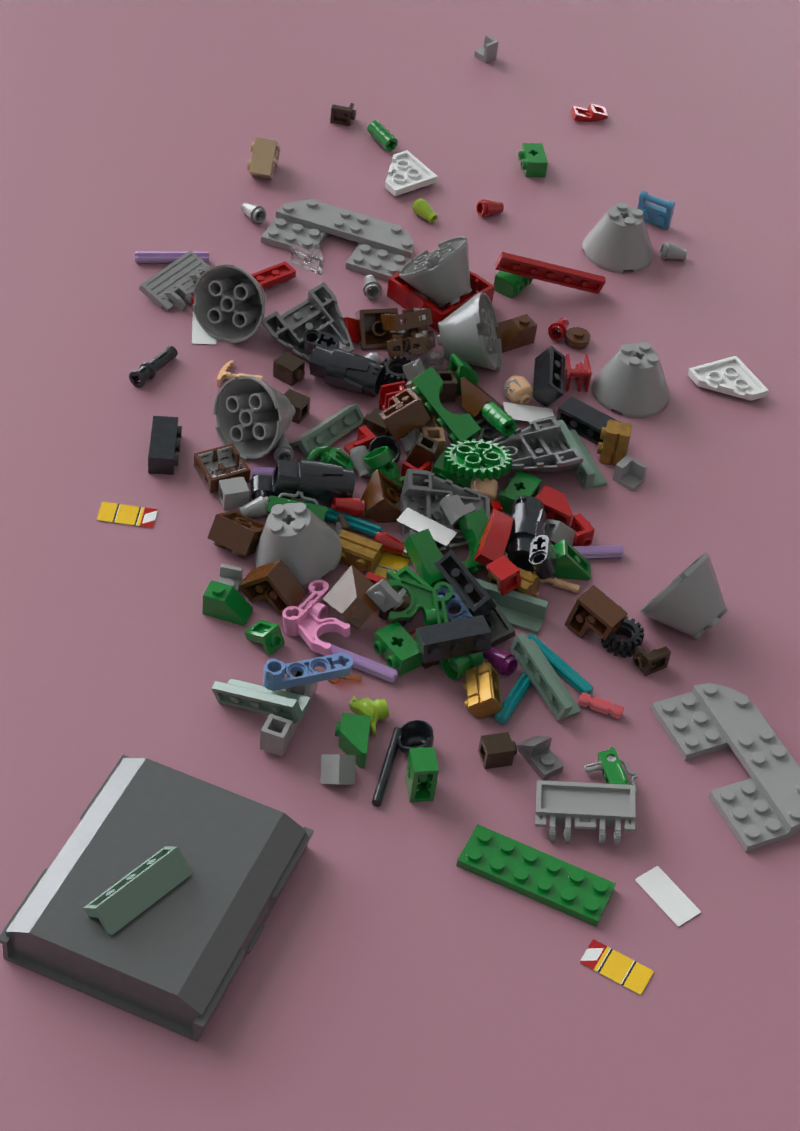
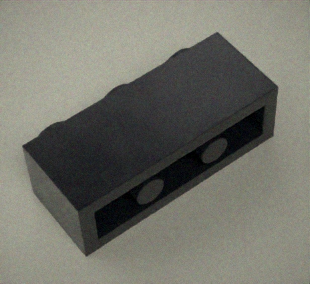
(549, 376)
(583, 419)
(164, 445)
(465, 584)
(453, 639)

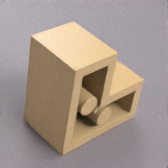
(264, 157)

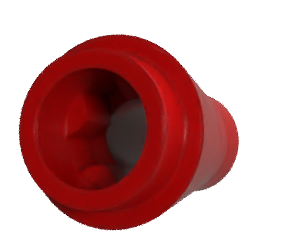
(489, 207)
(558, 330)
(351, 506)
(390, 544)

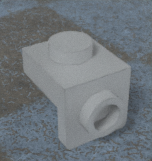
(385, 595)

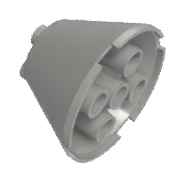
(619, 241)
(441, 273)
(229, 303)
(472, 334)
(632, 382)
(251, 416)
(300, 541)
(690, 601)

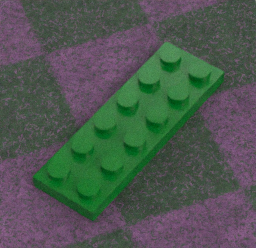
(536, 875)

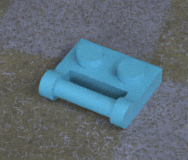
(654, 214)

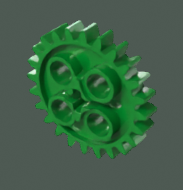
(477, 459)

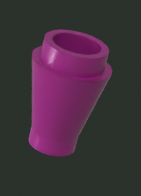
(501, 660)

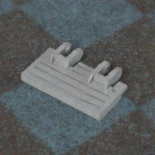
(175, 282)
(586, 805)

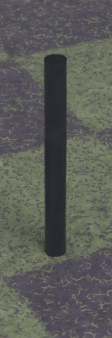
(386, 769)

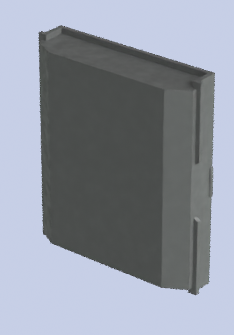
(189, 943)

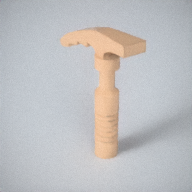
(223, 374)
(560, 584)

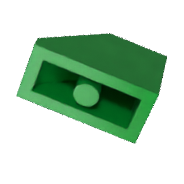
(462, 369)
(571, 563)
(226, 604)
(354, 735)

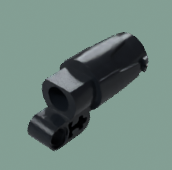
(342, 367)
(311, 477)
(528, 543)

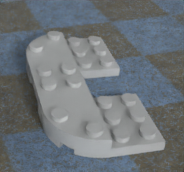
(381, 247)
(719, 717)

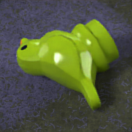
(376, 709)

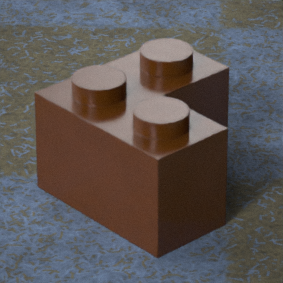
(405, 414)
(273, 583)
(596, 613)

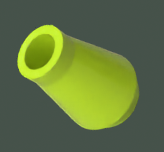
(424, 210)

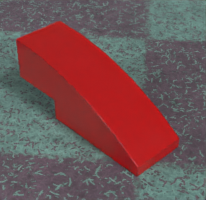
(494, 538)

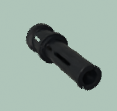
(148, 369)

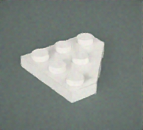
(407, 174)
(728, 377)

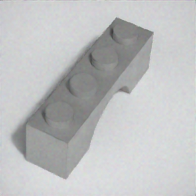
(279, 731)

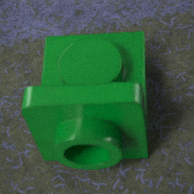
(337, 458)
(266, 634)

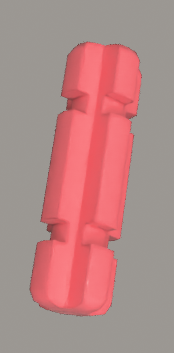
(600, 705)

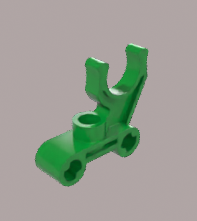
(422, 599)

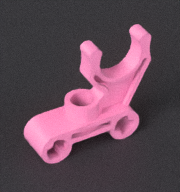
(311, 619)

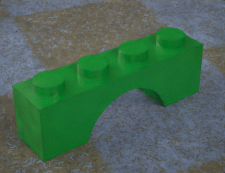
(458, 426)

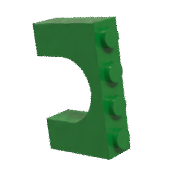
(425, 552)

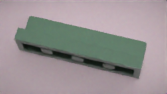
(330, 429)
(588, 471)
(520, 609)
(544, 677)
(260, 699)
(139, 889)

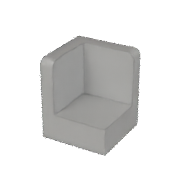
(488, 51)
(412, 370)
(630, 472)
(233, 493)
(455, 509)
(559, 531)
(338, 769)

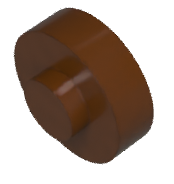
(577, 337)

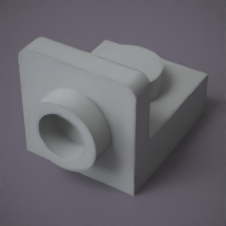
(231, 575)

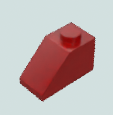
(555, 505)

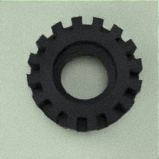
(393, 368)
(625, 646)

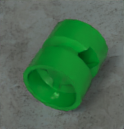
(381, 460)
(457, 666)

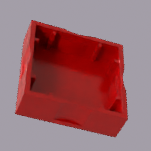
(409, 297)

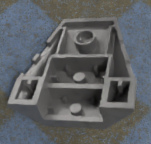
(316, 313)
(540, 448)
(423, 494)

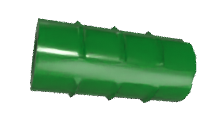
(382, 135)
(499, 419)

